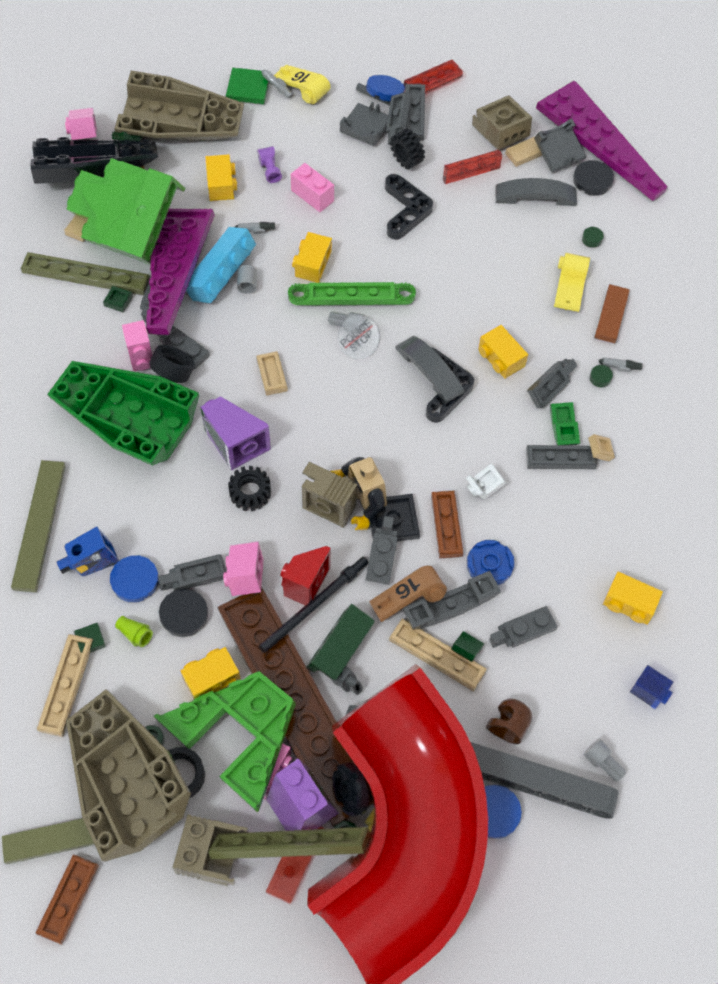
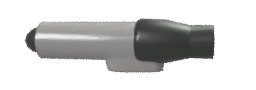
(257, 228)
(622, 365)

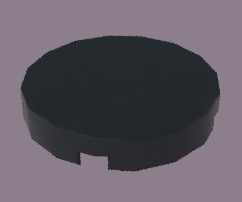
(593, 177)
(183, 612)
(351, 789)

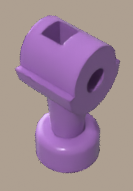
(267, 158)

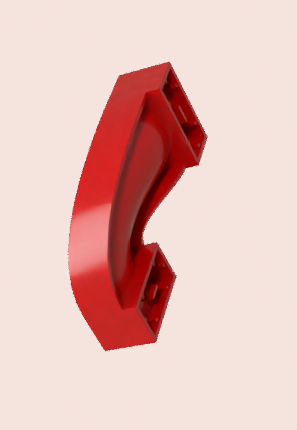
(426, 837)

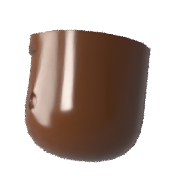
(511, 729)

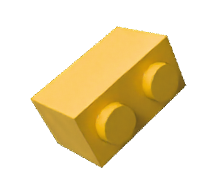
(220, 177)
(312, 257)
(502, 351)
(632, 598)
(210, 673)

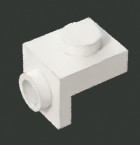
(485, 482)

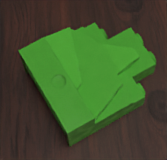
(123, 207)

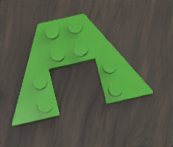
(259, 709)

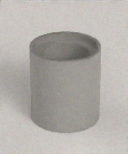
(247, 279)

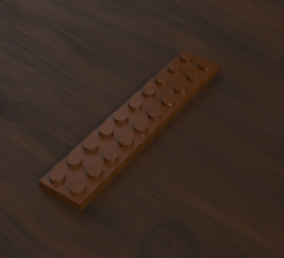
(309, 733)

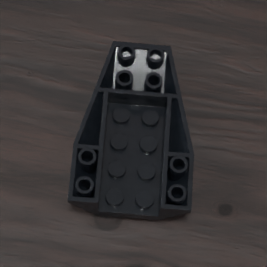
(64, 158)

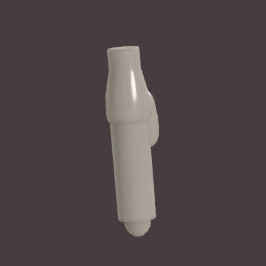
(277, 83)

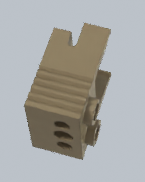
(503, 122)
(328, 495)
(193, 855)

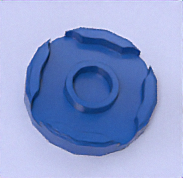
(384, 86)
(492, 557)
(134, 578)
(503, 811)

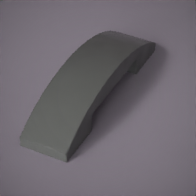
(536, 188)
(432, 366)
(454, 603)

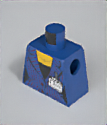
(88, 553)

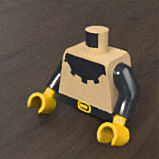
(370, 488)

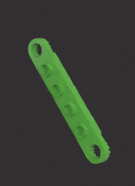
(352, 293)

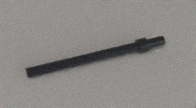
(346, 576)

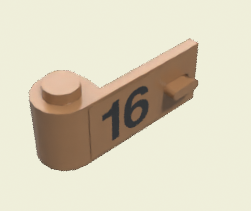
(421, 582)

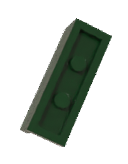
(341, 642)

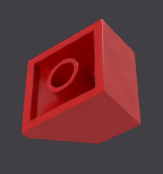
(305, 574)

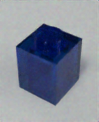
(652, 687)

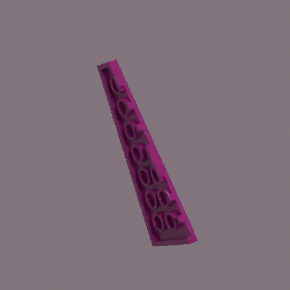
(601, 137)
(174, 264)

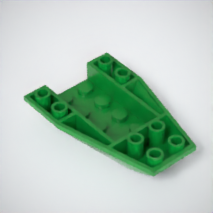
(127, 408)

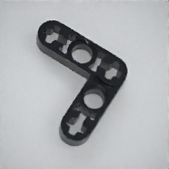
(412, 206)
(446, 408)

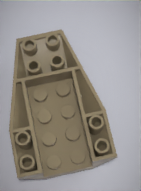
(176, 110)
(123, 778)

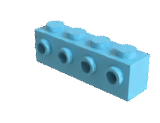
(220, 264)

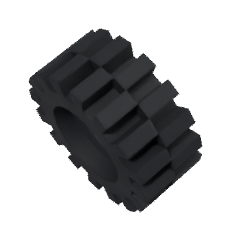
(407, 148)
(249, 476)

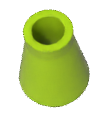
(136, 632)

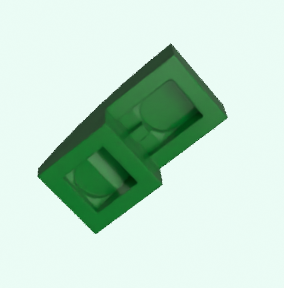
(564, 424)

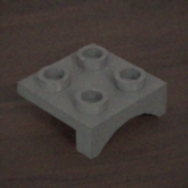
(365, 123)
(560, 146)

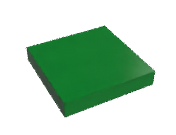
(247, 86)

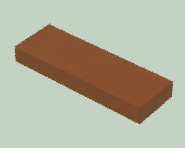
(612, 313)
(446, 524)
(67, 899)

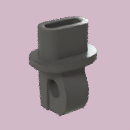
(348, 681)

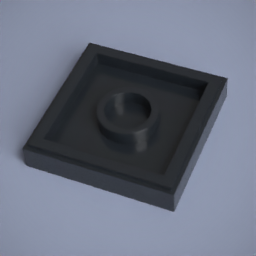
(404, 514)

